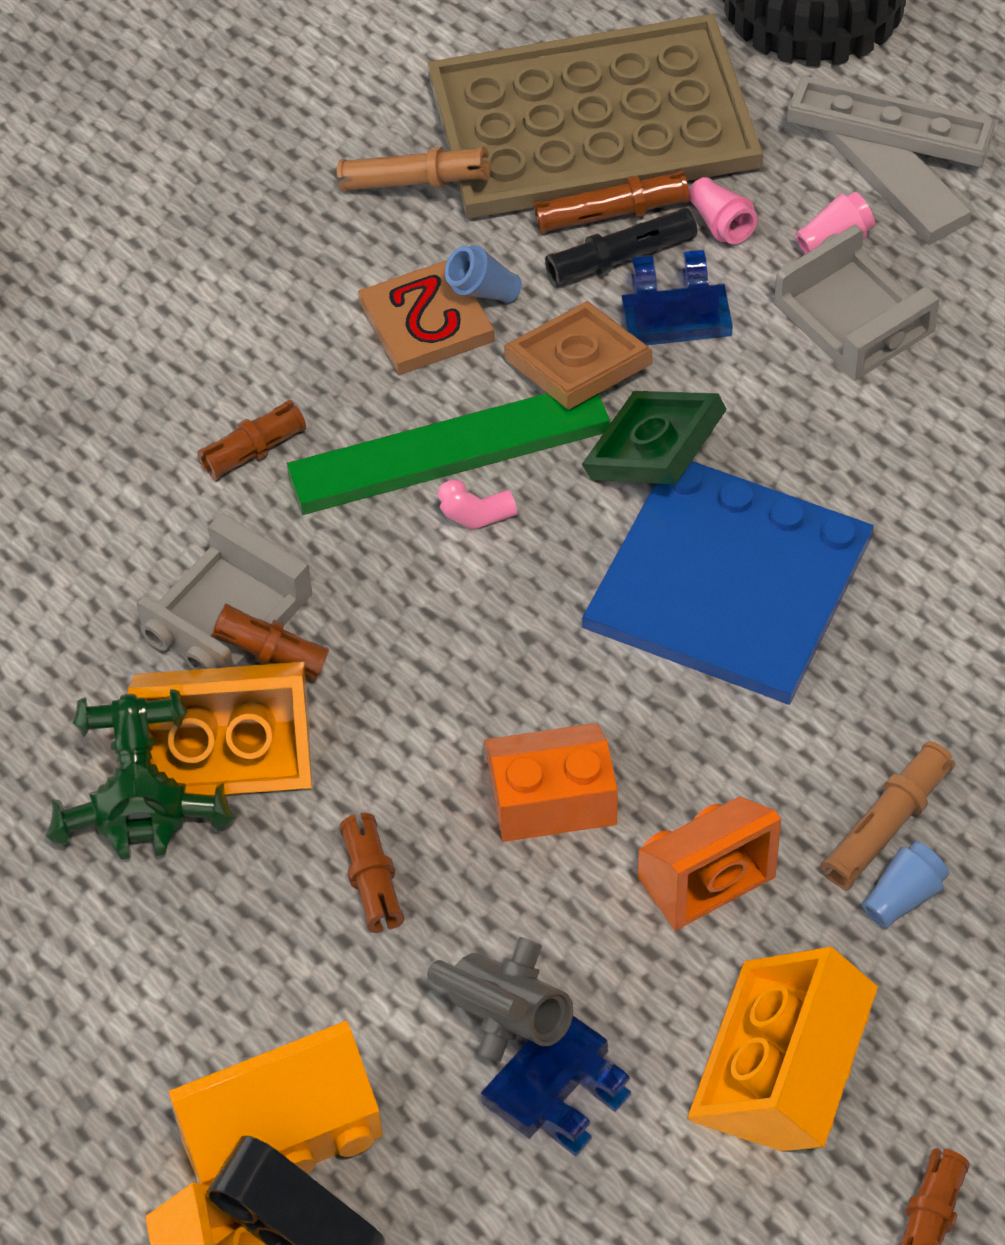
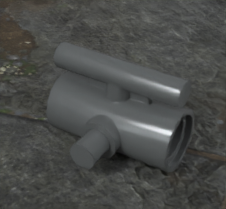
(506, 997)

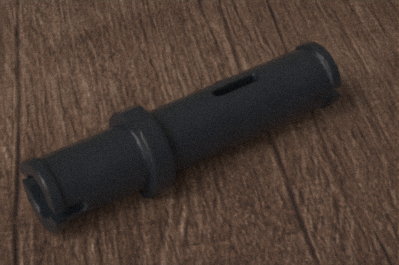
(601, 253)

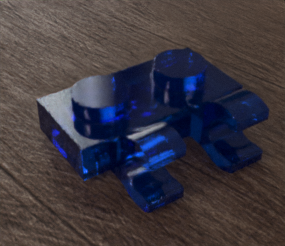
(676, 314)
(540, 1078)

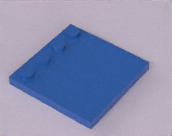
(729, 580)

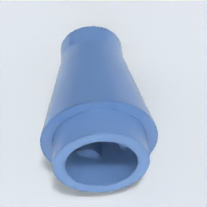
(478, 274)
(907, 882)

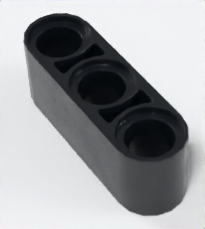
(284, 1202)

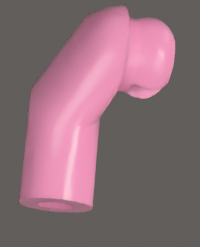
(470, 509)

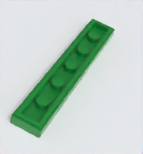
(442, 450)

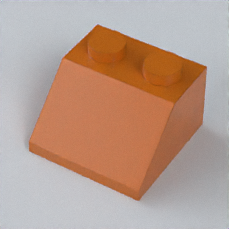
(552, 781)
(710, 859)

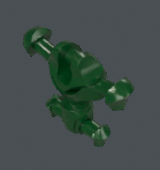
(137, 799)

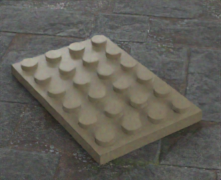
(595, 112)

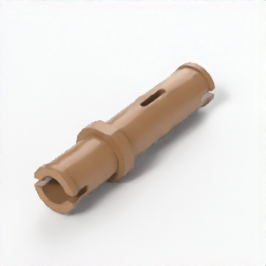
(433, 167)
(902, 797)

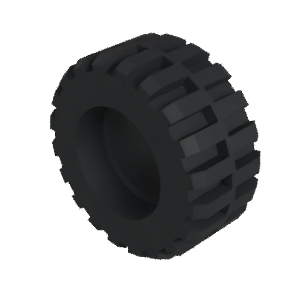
(815, 27)

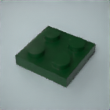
(654, 437)

